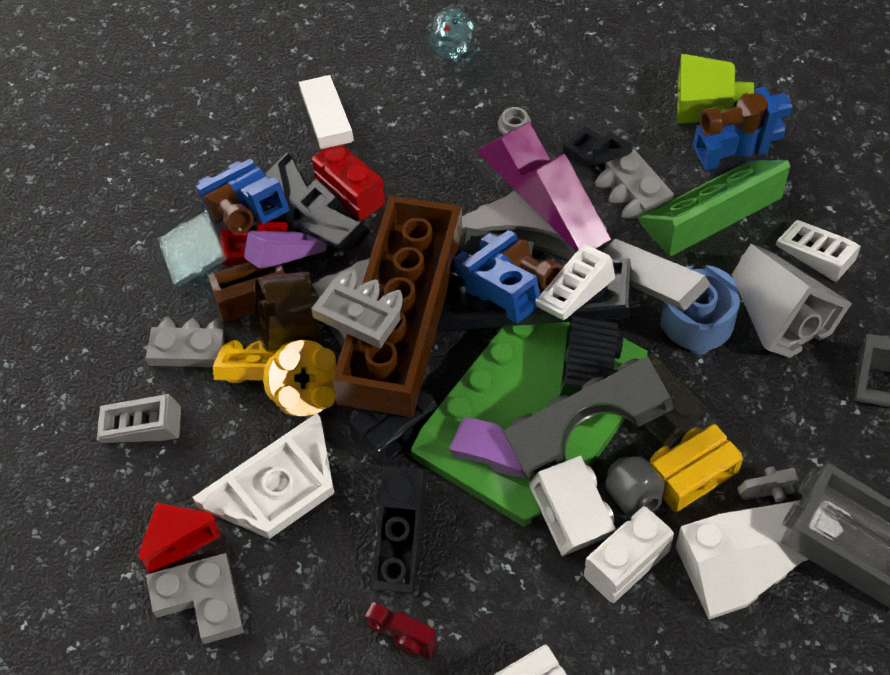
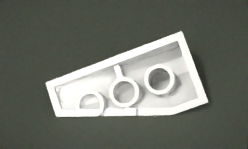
(736, 556)

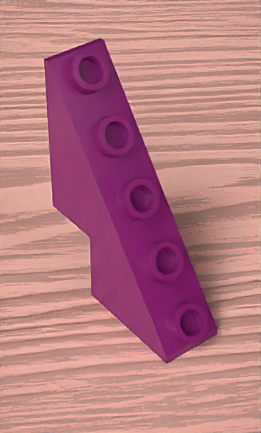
(546, 186)

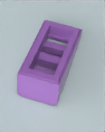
(274, 248)

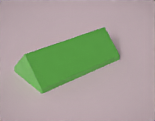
(716, 204)

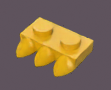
(241, 364)

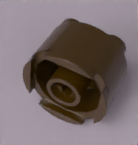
(285, 309)

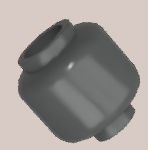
(635, 484)

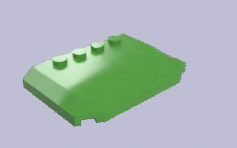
(511, 379)

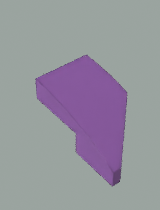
(486, 444)

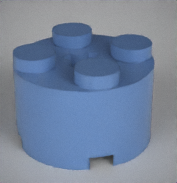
(708, 319)

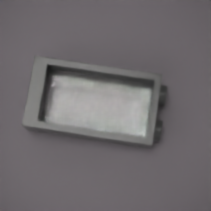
(843, 530)

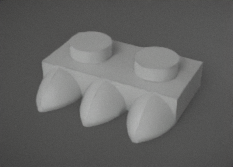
(634, 183)
(358, 310)
(185, 345)

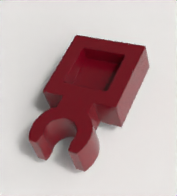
(409, 634)

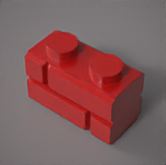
(349, 180)

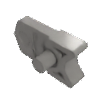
(774, 483)

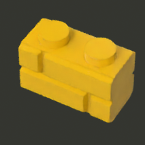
(696, 465)

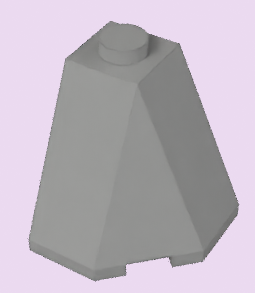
(786, 302)

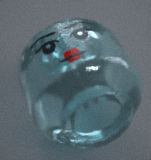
(451, 33)

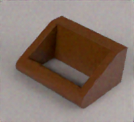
(238, 299)

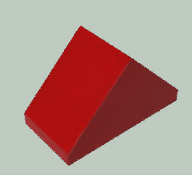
(174, 535)

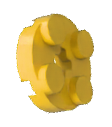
(286, 393)

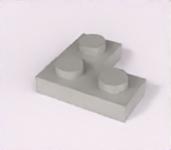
(201, 585)

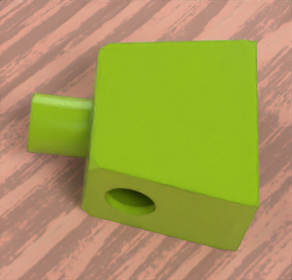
(705, 85)

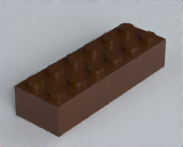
(413, 256)

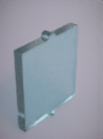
(192, 249)

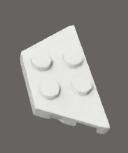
(275, 483)

